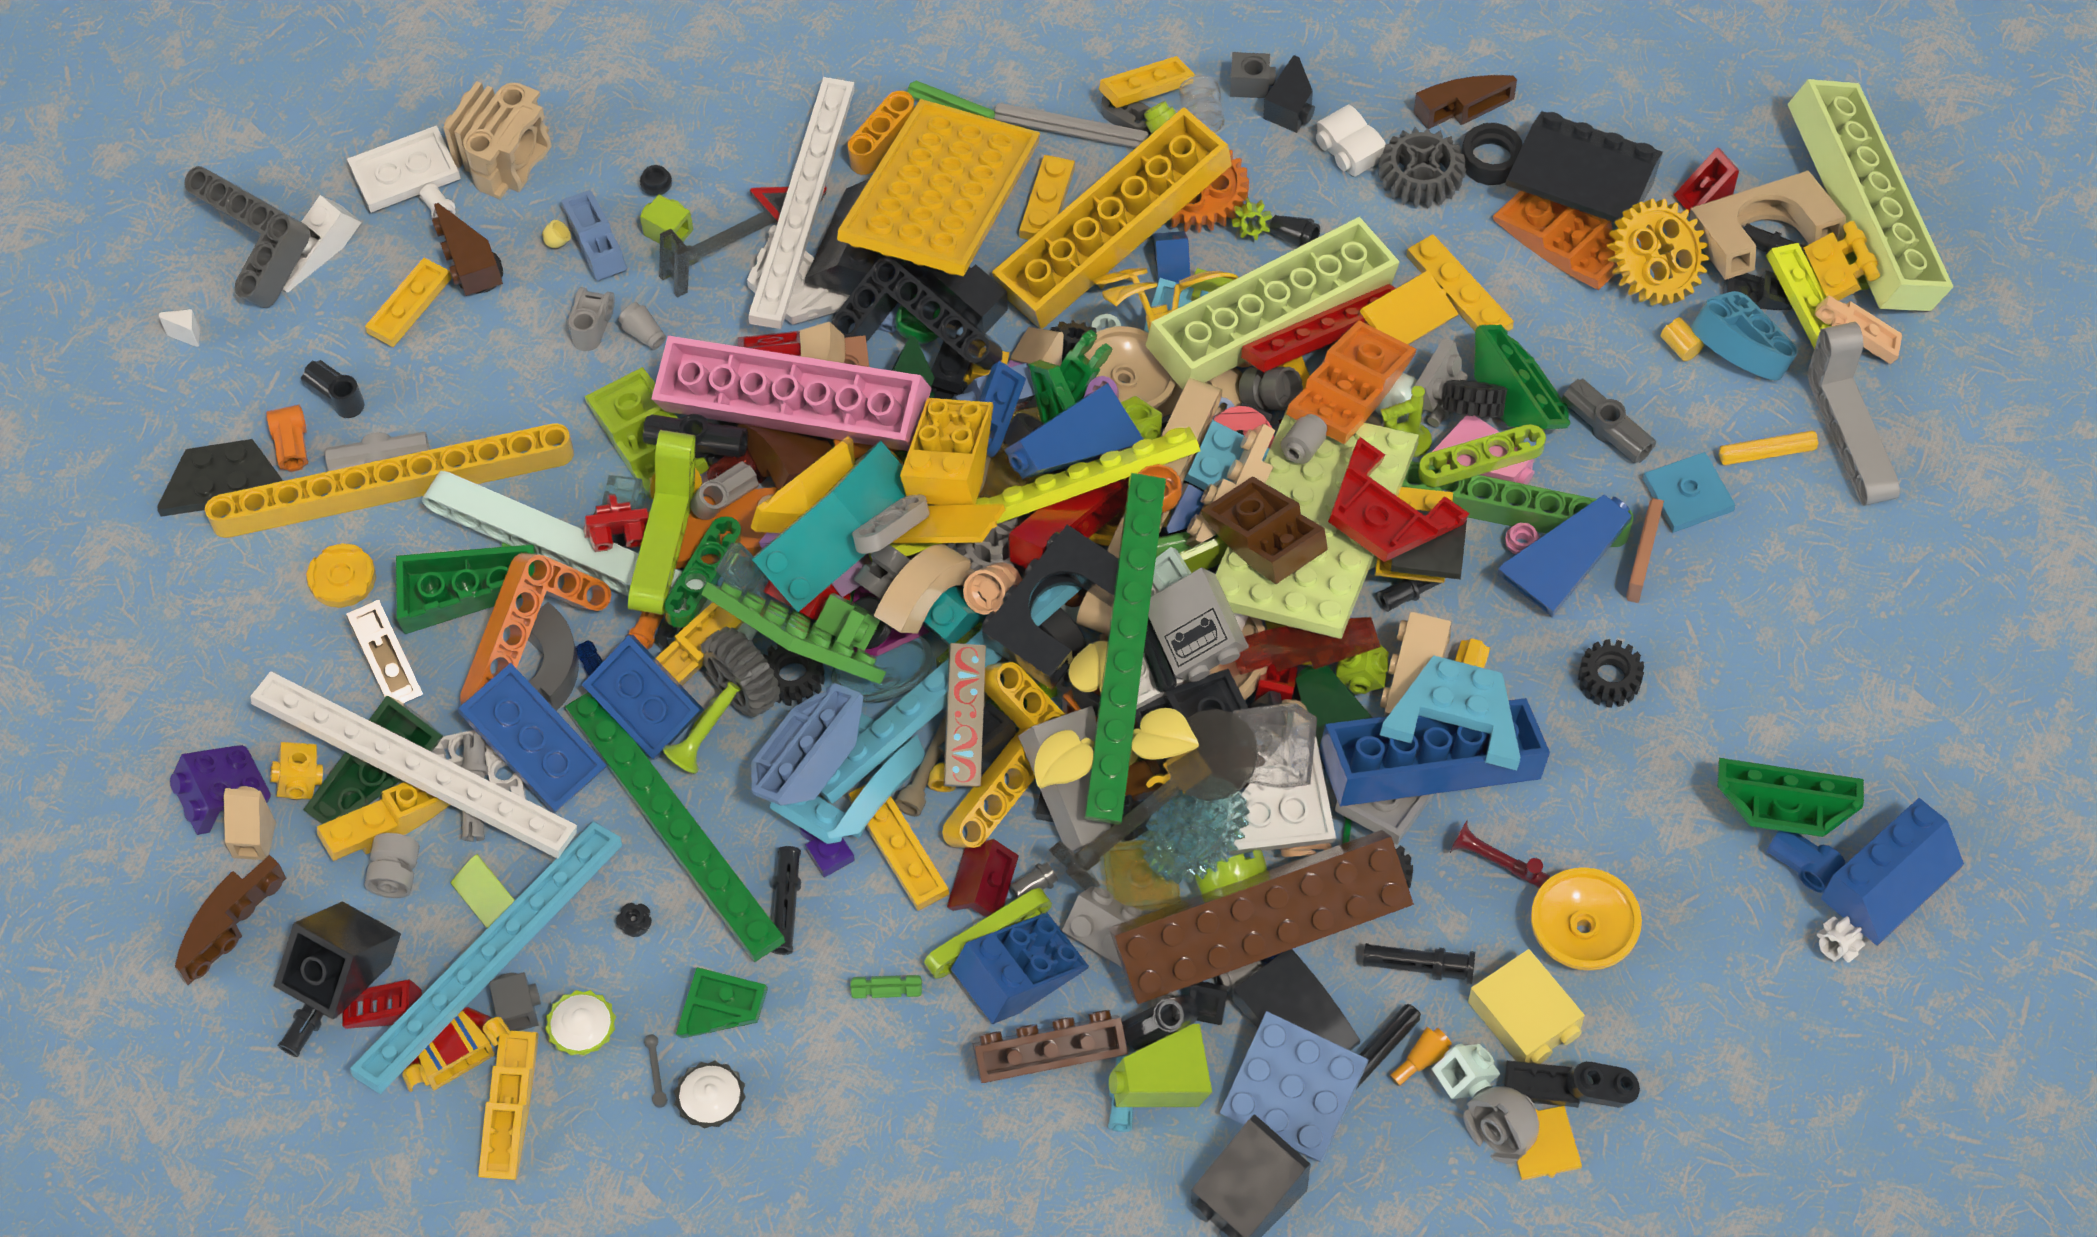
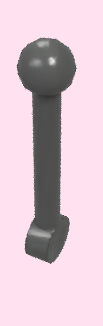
(659, 1098)

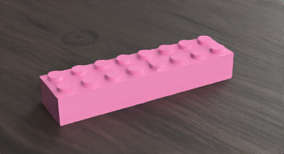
(790, 392)

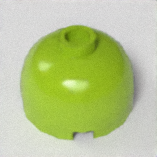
(1233, 871)

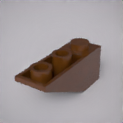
(470, 252)

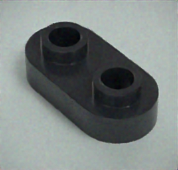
(1606, 1084)

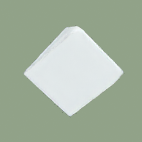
(181, 326)

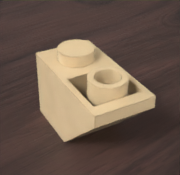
(247, 823)

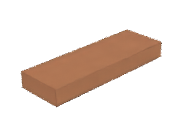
(1644, 550)

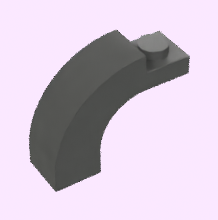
(560, 662)

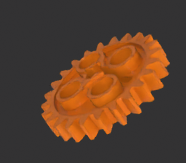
(1216, 199)

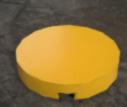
(341, 575)

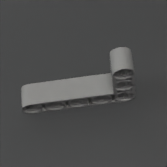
(1847, 415)

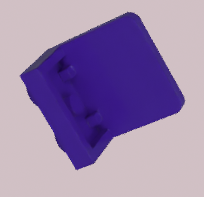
(202, 780)

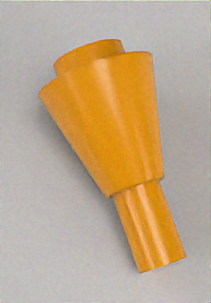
(1426, 1052)

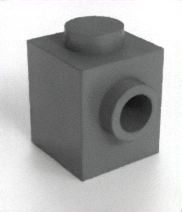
(515, 1001)

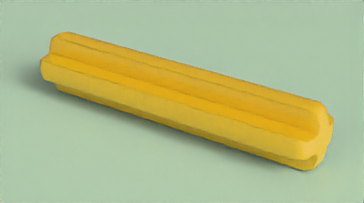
(1768, 447)

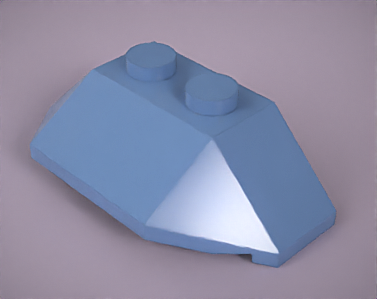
(807, 747)

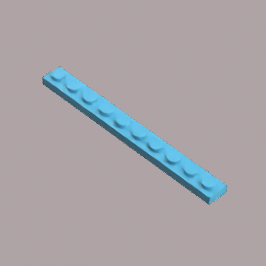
(919, 707)
(485, 958)

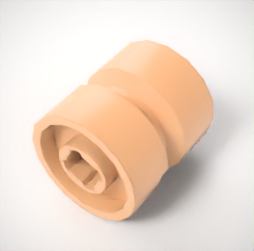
(988, 586)

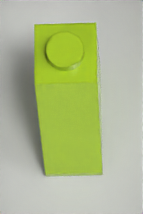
(1164, 1073)

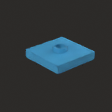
(1689, 491)

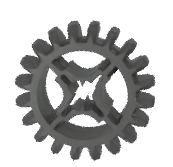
(1421, 159)
(737, 660)

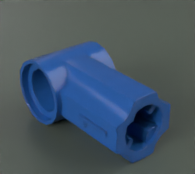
(1812, 862)

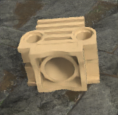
(498, 136)

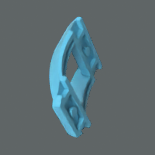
(830, 822)

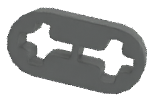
(1126, 115)

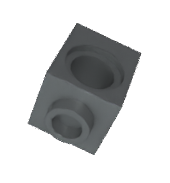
(1251, 75)

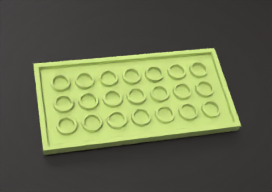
(1325, 589)

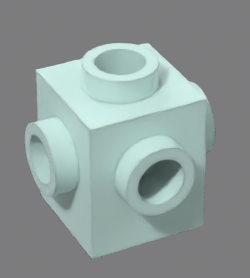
(1466, 1070)

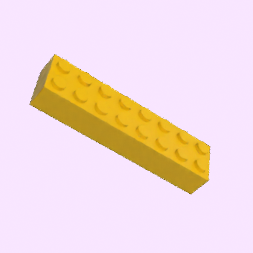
(1112, 217)

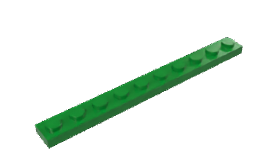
(1125, 649)
(676, 828)

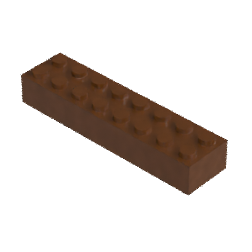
(1261, 916)

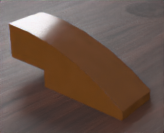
(1463, 98)

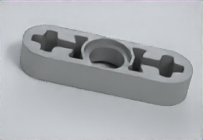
(890, 524)

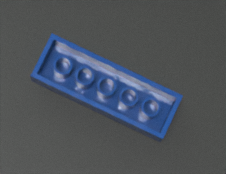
(1439, 759)

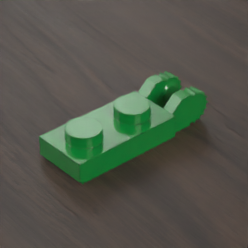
(1079, 369)

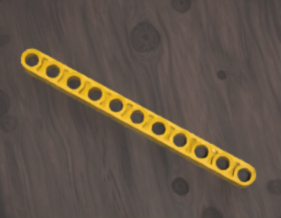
(374, 479)

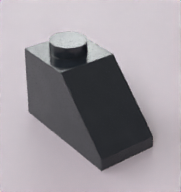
(1290, 98)

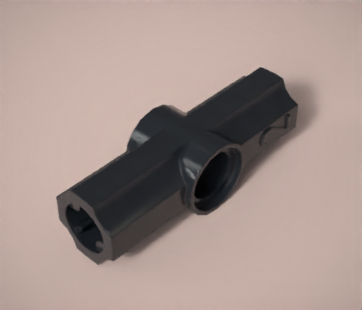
(708, 436)

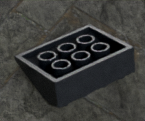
(1584, 167)

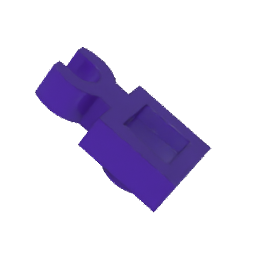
(827, 856)

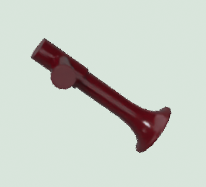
(1527, 871)

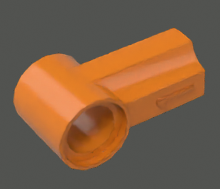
(287, 431)

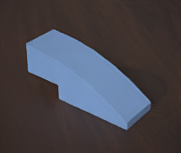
(594, 235)

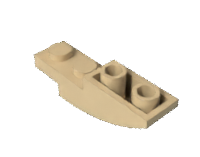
(1250, 464)

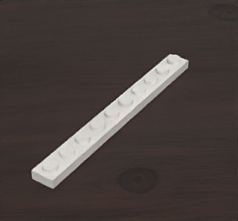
(801, 204)
(414, 764)

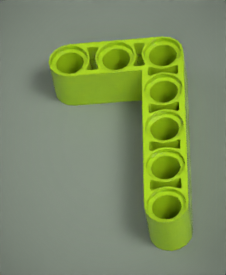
(665, 522)

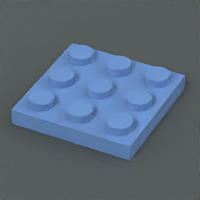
(1295, 1085)

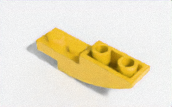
(399, 812)

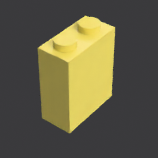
(1526, 1009)

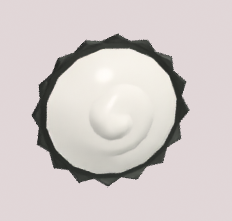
(709, 1094)

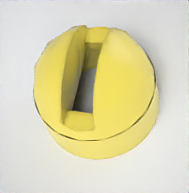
(556, 234)

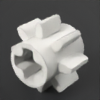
(1840, 939)

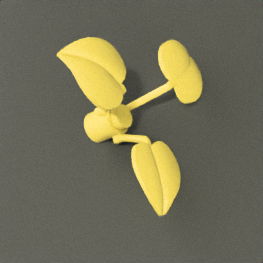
(1066, 758)

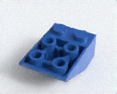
(1017, 966)

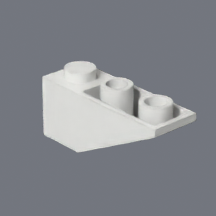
(329, 232)

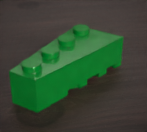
(451, 583)

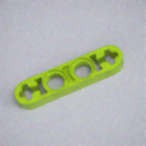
(1480, 452)
(1023, 908)

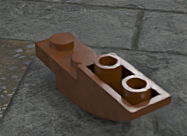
(214, 925)

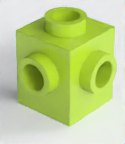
(1364, 671)

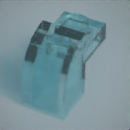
(740, 571)

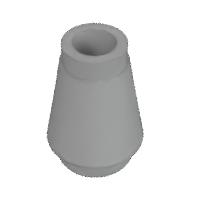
(641, 325)

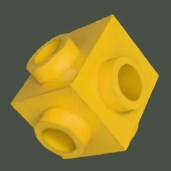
(296, 770)

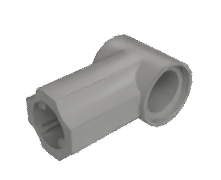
(724, 490)

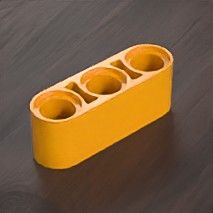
(878, 132)

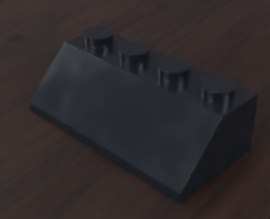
(837, 263)

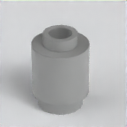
(1304, 439)

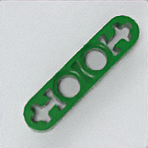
(700, 570)

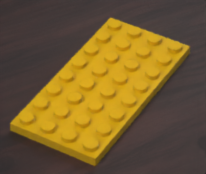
(939, 187)

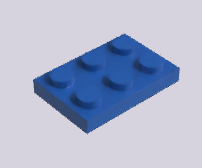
(642, 696)

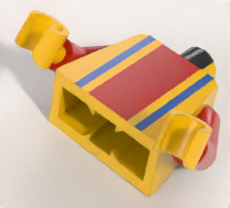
(456, 1049)

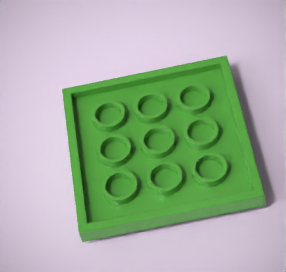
(793, 631)

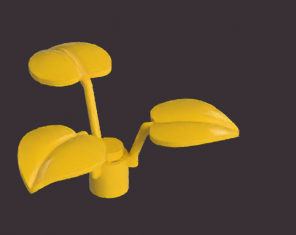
(1118, 294)

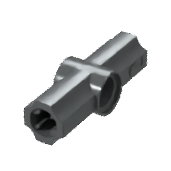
(1596, 409)

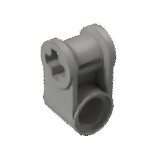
(590, 318)

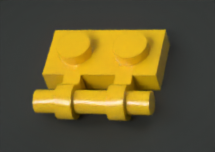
(1832, 267)

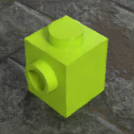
(665, 215)

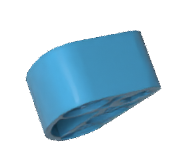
(1744, 335)

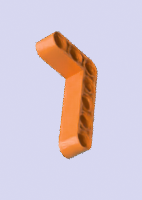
(522, 620)

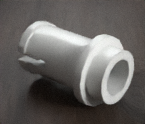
(431, 194)

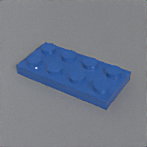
(531, 738)

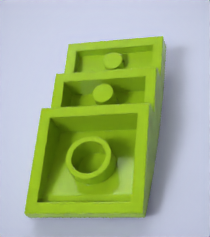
(621, 412)

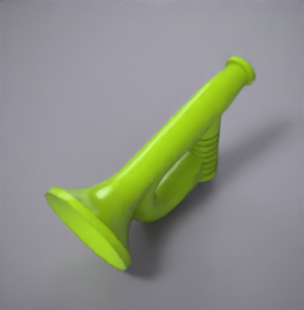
(1413, 424)
(685, 753)

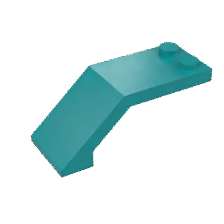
(821, 541)

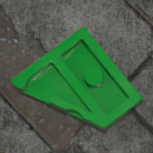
(1050, 389)
(720, 1003)

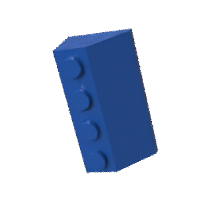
(1895, 872)

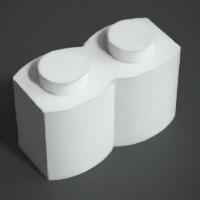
(1350, 140)

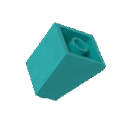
(951, 616)

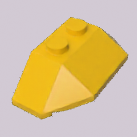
(804, 490)

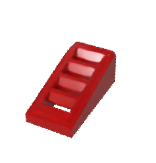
(403, 996)

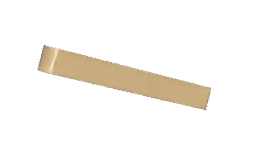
(1193, 410)

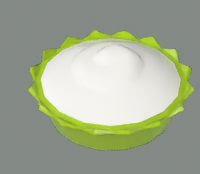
(580, 1023)

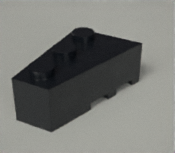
(973, 295)

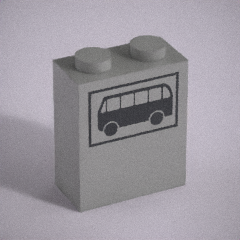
(1196, 625)

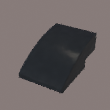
(1209, 693)
(1295, 994)

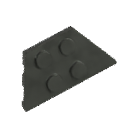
(215, 471)

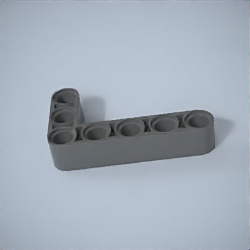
(280, 239)

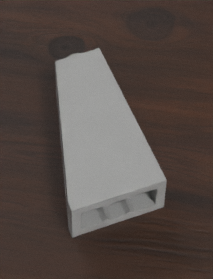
(1067, 800)

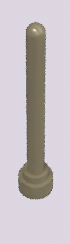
(911, 799)

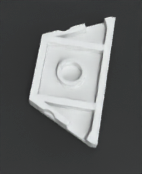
(807, 299)

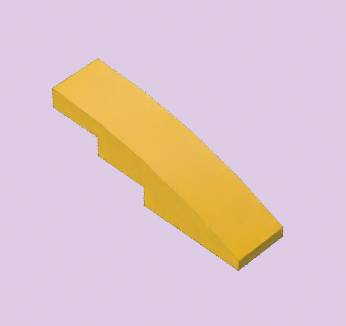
(684, 654)
(508, 1105)

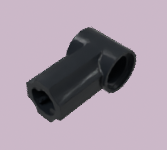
(334, 387)
(1159, 1021)

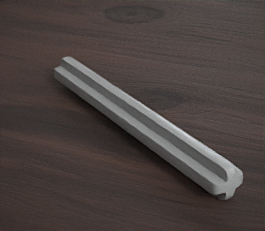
(1069, 125)

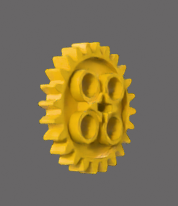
(1658, 252)

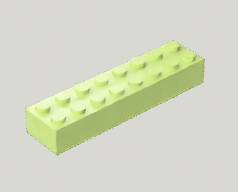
(1871, 192)
(1210, 331)

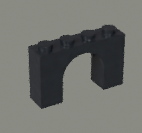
(1011, 630)

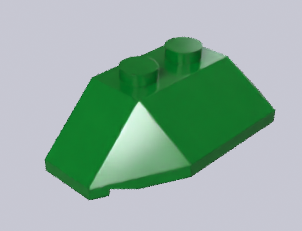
(1529, 392)
(1789, 797)

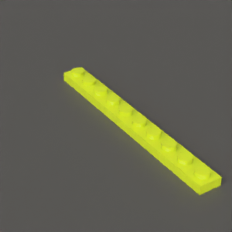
(1083, 478)

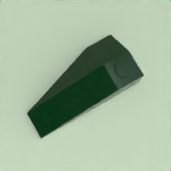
(358, 783)

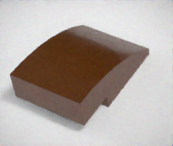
(783, 453)
(1266, 529)

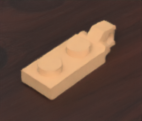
(1877, 336)

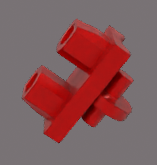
(615, 519)

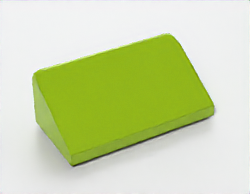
(1204, 555)
(482, 891)

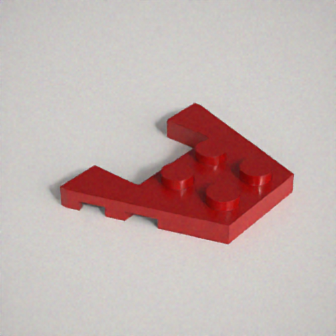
(1379, 517)

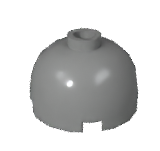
(1503, 1121)

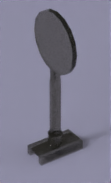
(1208, 773)

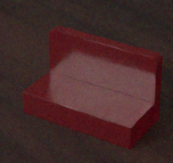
(983, 878)

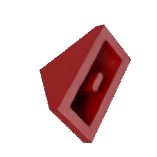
(1710, 182)
(1280, 682)

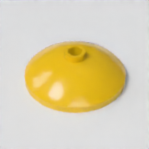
(1590, 900)

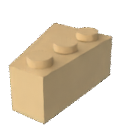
(1421, 640)

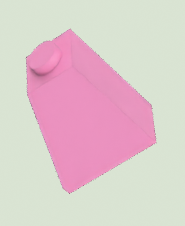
(1473, 428)

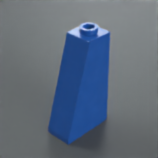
(1075, 435)
(1564, 556)

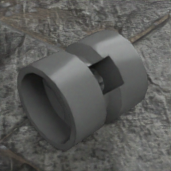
(1271, 388)
(872, 575)

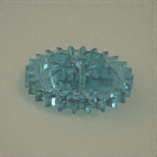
(1193, 835)

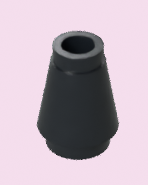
(1294, 229)

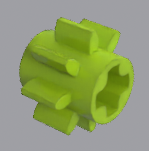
(1252, 227)

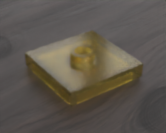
(1133, 880)

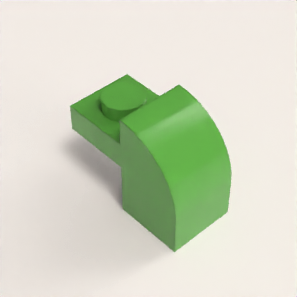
(847, 622)

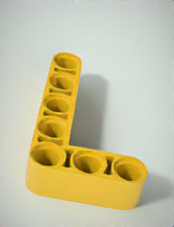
(1010, 760)

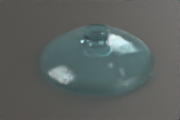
(904, 670)

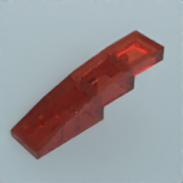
(1294, 646)

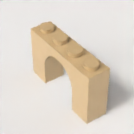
(1793, 200)

